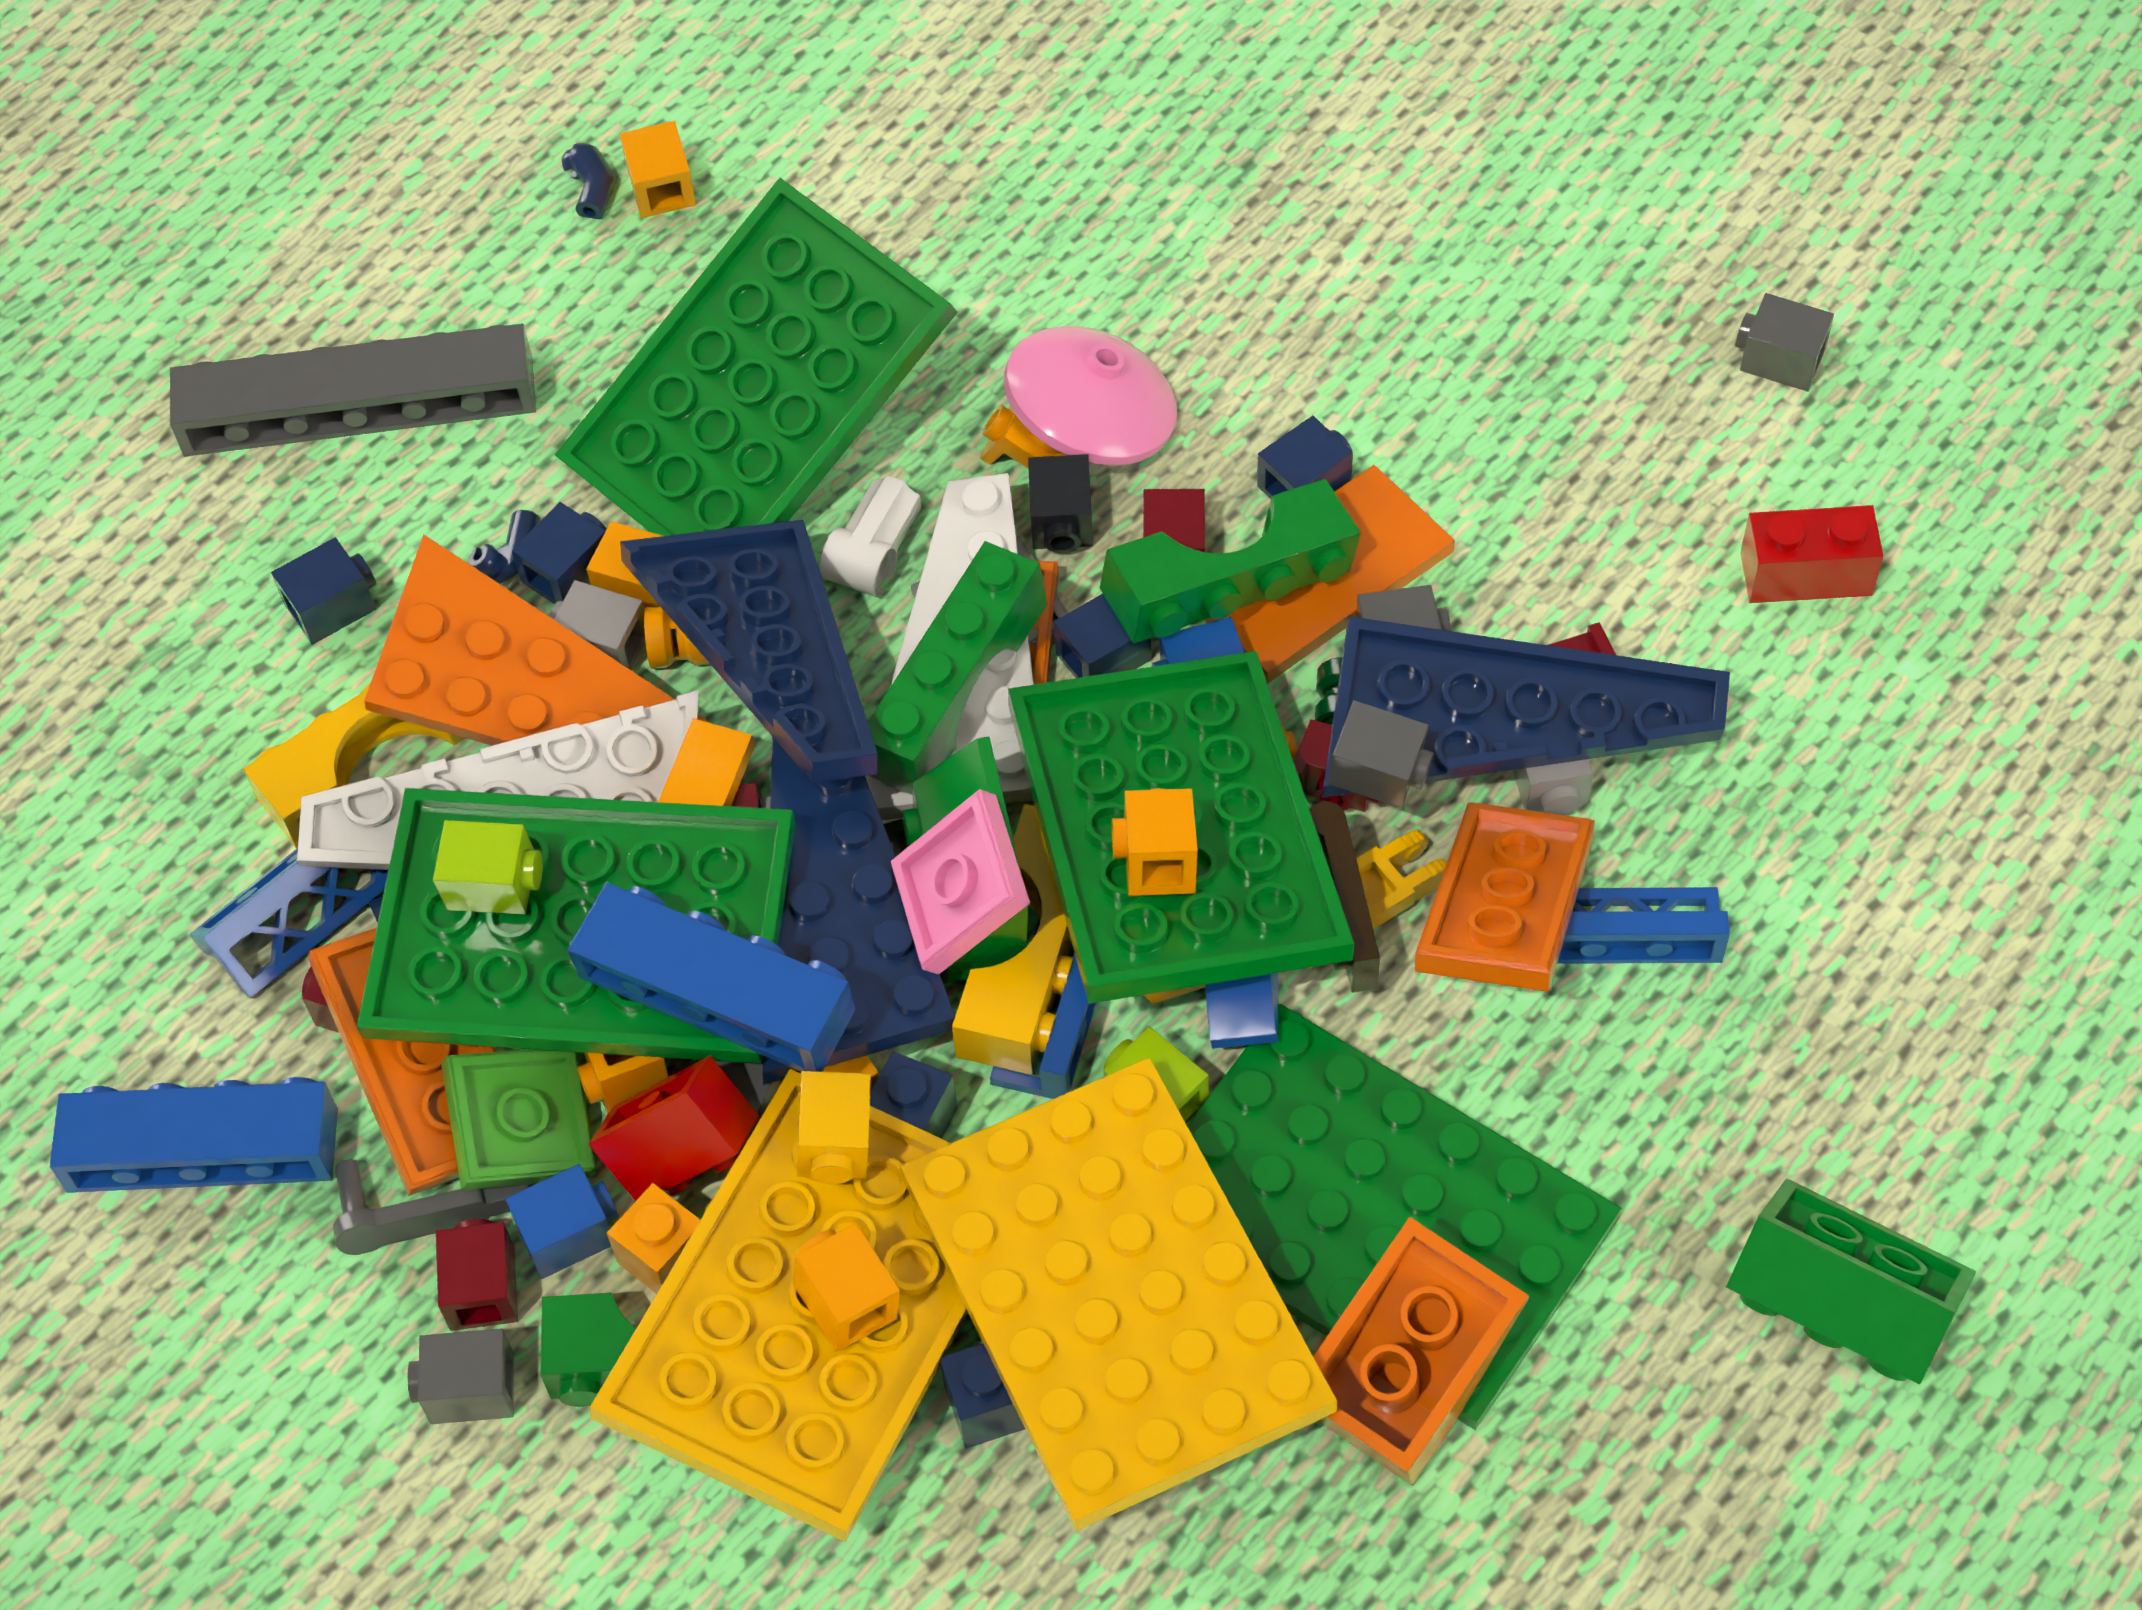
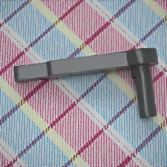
(367, 1229)

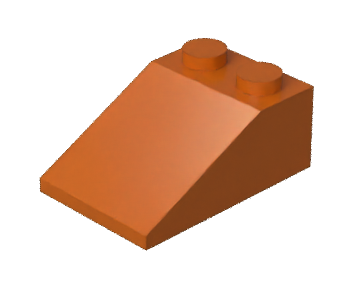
(1414, 1348)

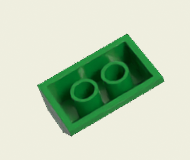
(933, 799)
(1850, 1281)

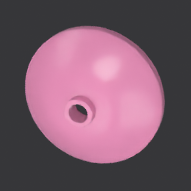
(1090, 395)

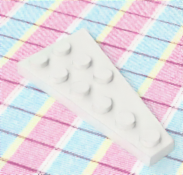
(969, 515)
(597, 760)

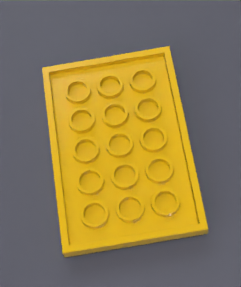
(1116, 1293)
(735, 1364)

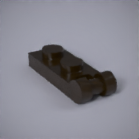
(1341, 859)

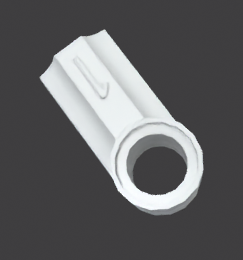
(870, 543)

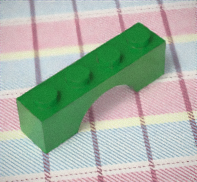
(1166, 586)
(983, 615)
(580, 1345)

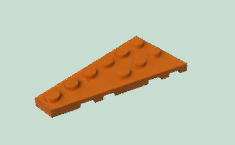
(489, 663)

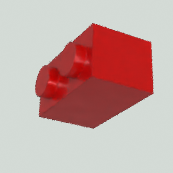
(1811, 554)
(675, 1130)

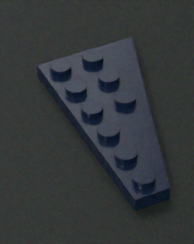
(768, 629)
(1521, 702)
(850, 915)

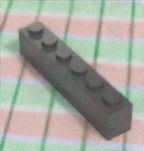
(352, 389)

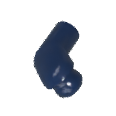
(596, 175)
(499, 562)

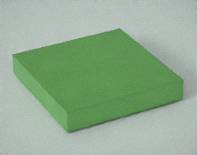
(517, 1117)

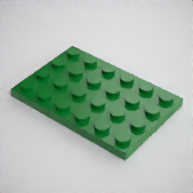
(757, 375)
(1261, 869)
(510, 975)
(1339, 1152)

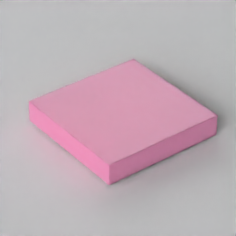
(959, 882)

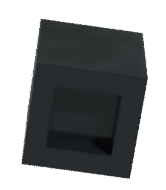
(1060, 502)

